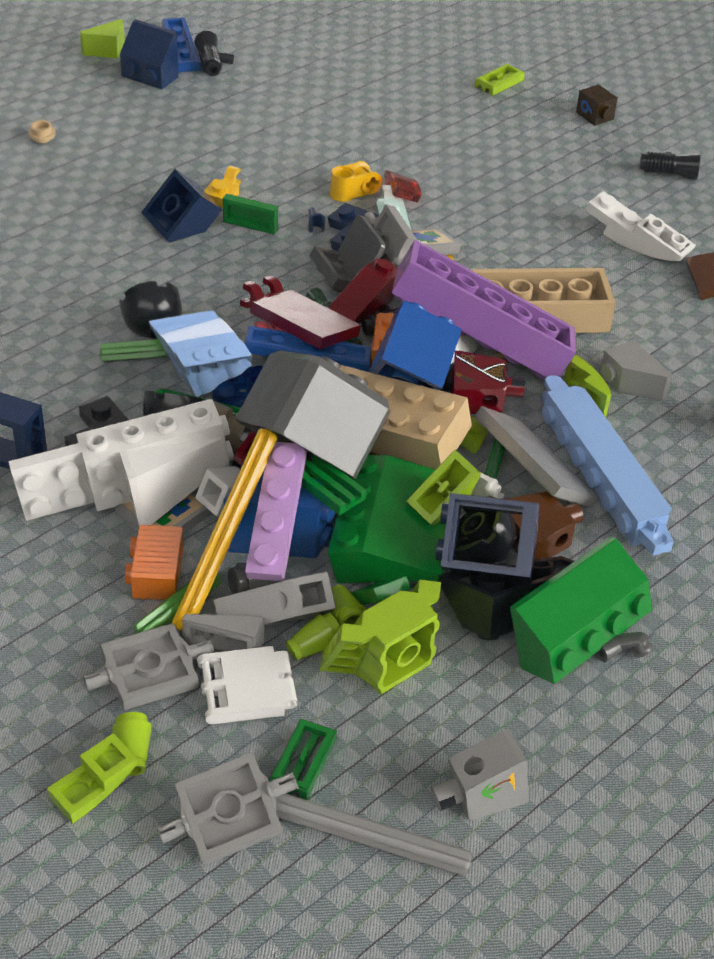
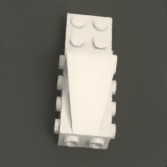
(136, 461)

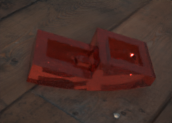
(403, 186)

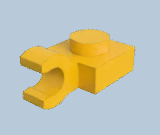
(218, 188)

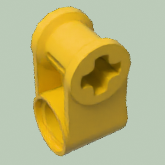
(353, 181)

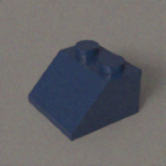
(150, 55)
(181, 208)

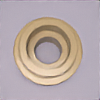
(41, 131)

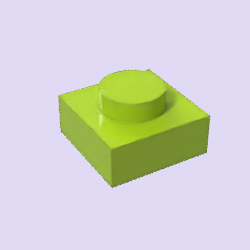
(475, 436)

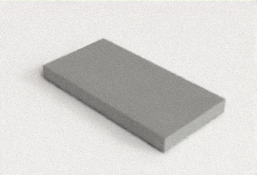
(536, 457)

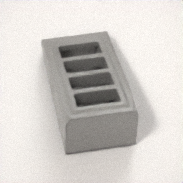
(224, 631)

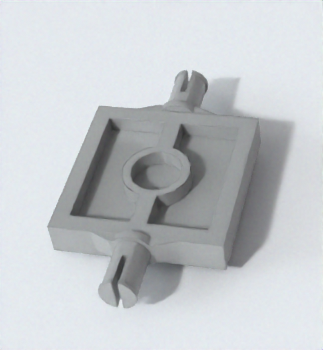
(393, 232)
(148, 666)
(228, 808)

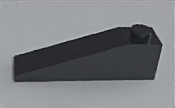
(485, 600)

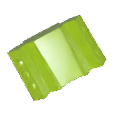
(388, 639)

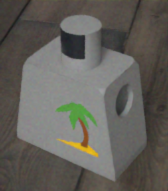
(485, 778)

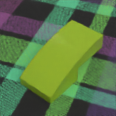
(584, 375)
(98, 776)

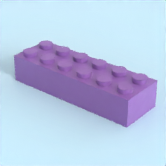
(485, 311)

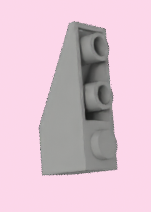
(282, 601)

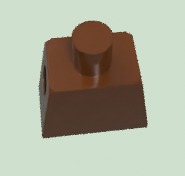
(554, 526)

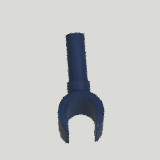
(315, 219)

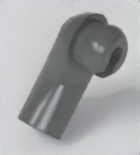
(636, 640)

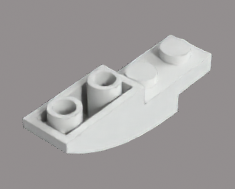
(644, 236)

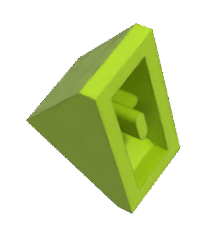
(103, 40)
(452, 476)

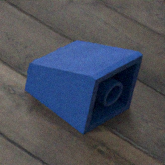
(417, 347)
(311, 528)

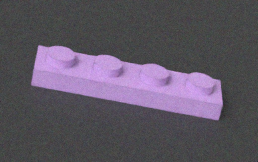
(276, 513)

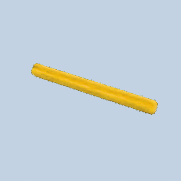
(226, 526)

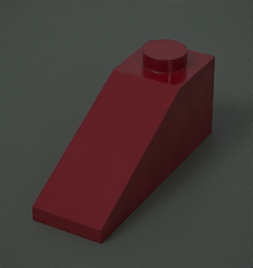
(367, 291)

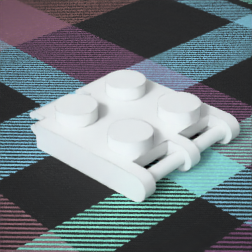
(247, 683)

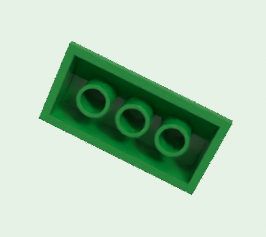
(579, 611)

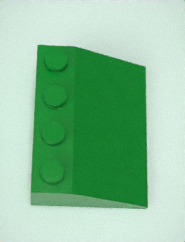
(384, 532)

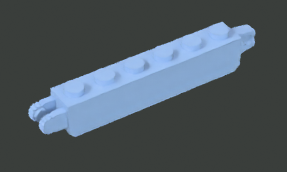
(607, 465)

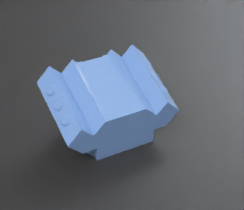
(202, 349)

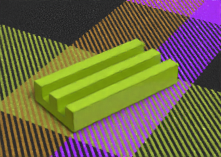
(499, 79)

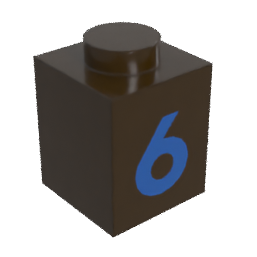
(596, 104)

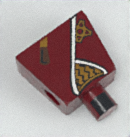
(483, 381)

